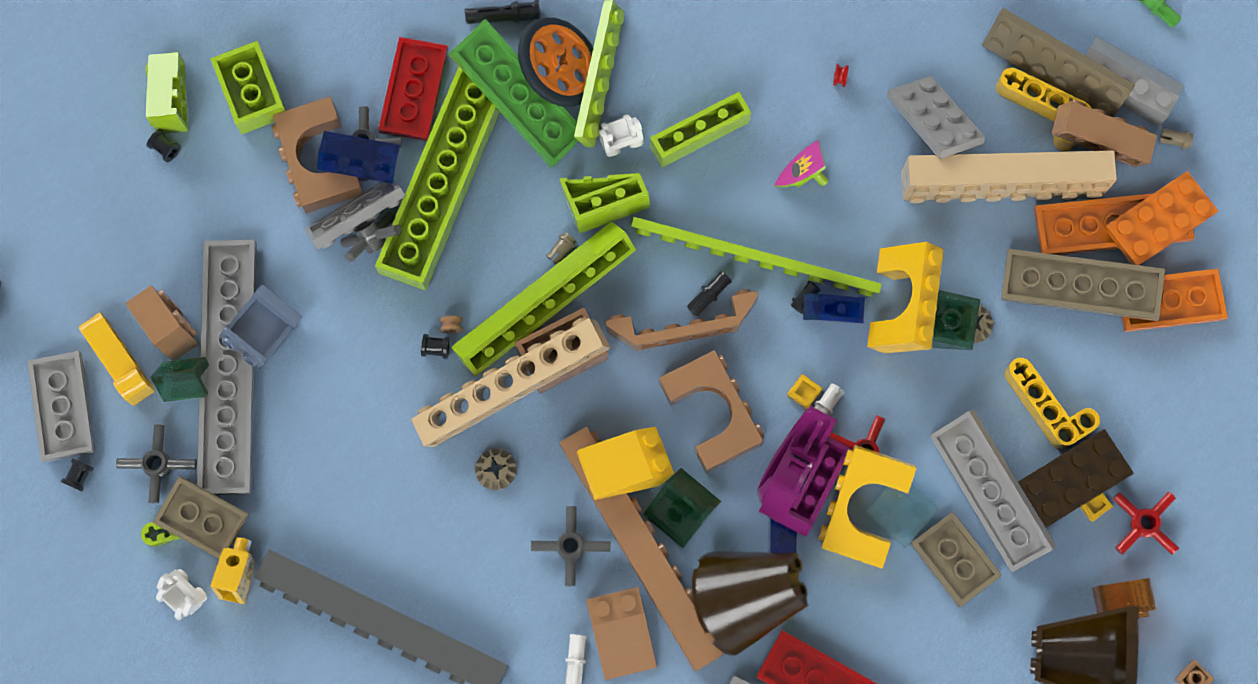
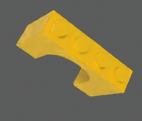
(915, 325)
(862, 468)

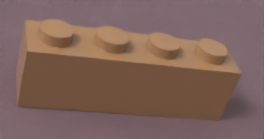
(1104, 133)

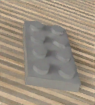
(935, 117)
(347, 217)
(61, 406)

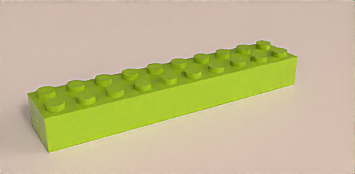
(439, 184)

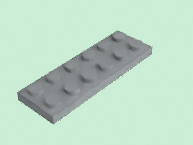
(993, 491)

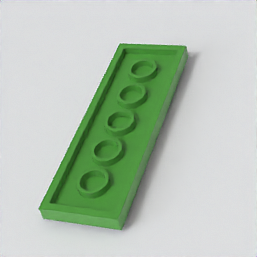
(498, 75)

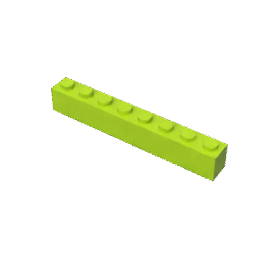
(543, 298)

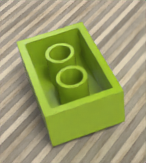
(248, 86)

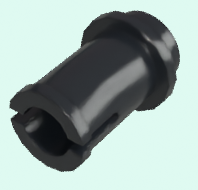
(798, 302)

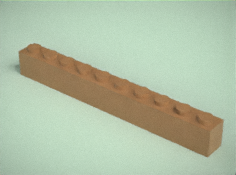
(648, 562)

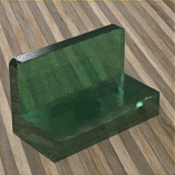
(181, 379)

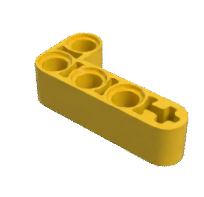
(1039, 104)
(117, 359)
(1048, 401)

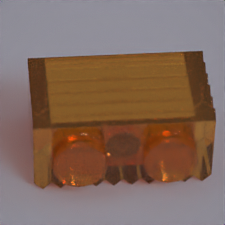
(1125, 594)

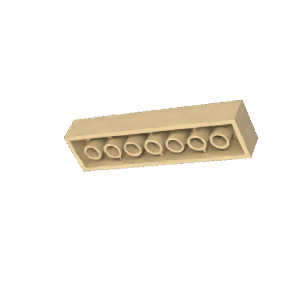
(1008, 176)

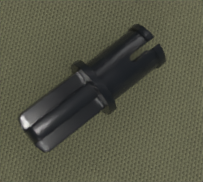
(709, 293)

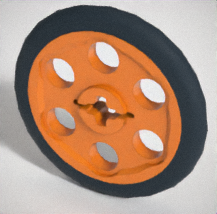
(530, 58)

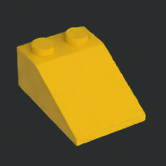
(626, 463)

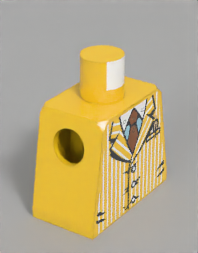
(234, 572)

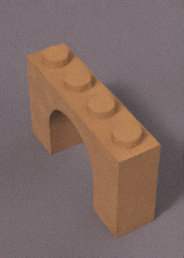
(294, 130)
(710, 375)

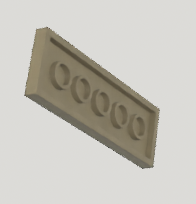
(1056, 63)
(1083, 284)

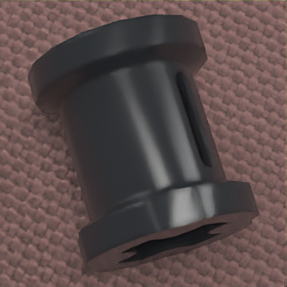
(163, 145)
(435, 346)
(77, 475)

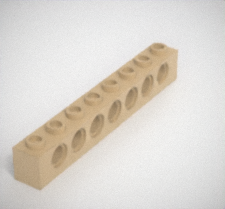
(592, 344)

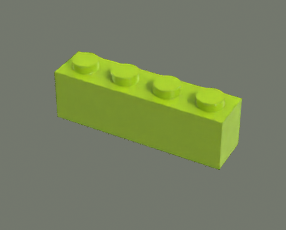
(700, 129)

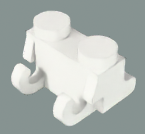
(620, 134)
(180, 594)

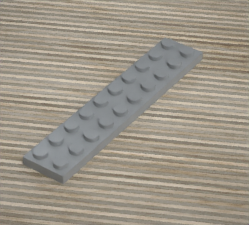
(227, 409)

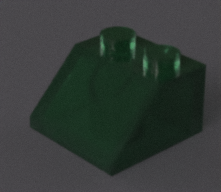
(955, 321)
(681, 507)

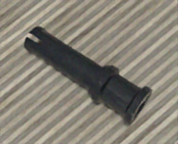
(515, 12)

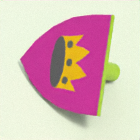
(803, 168)

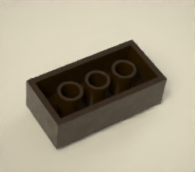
(1075, 478)

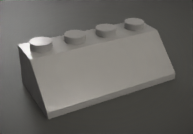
(1153, 91)

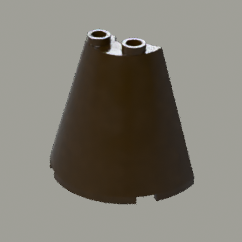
(746, 595)
(1088, 649)

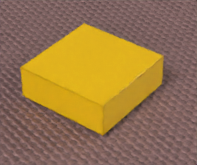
(804, 391)
(1096, 507)

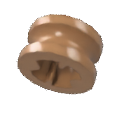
(451, 324)

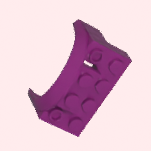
(785, 475)

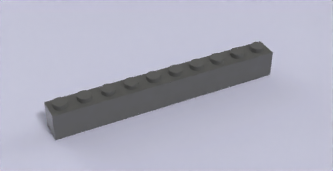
(379, 621)

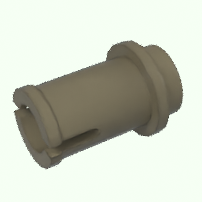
(1176, 138)
(562, 247)

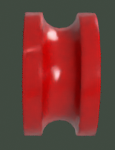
(840, 75)

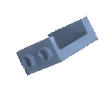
(260, 327)

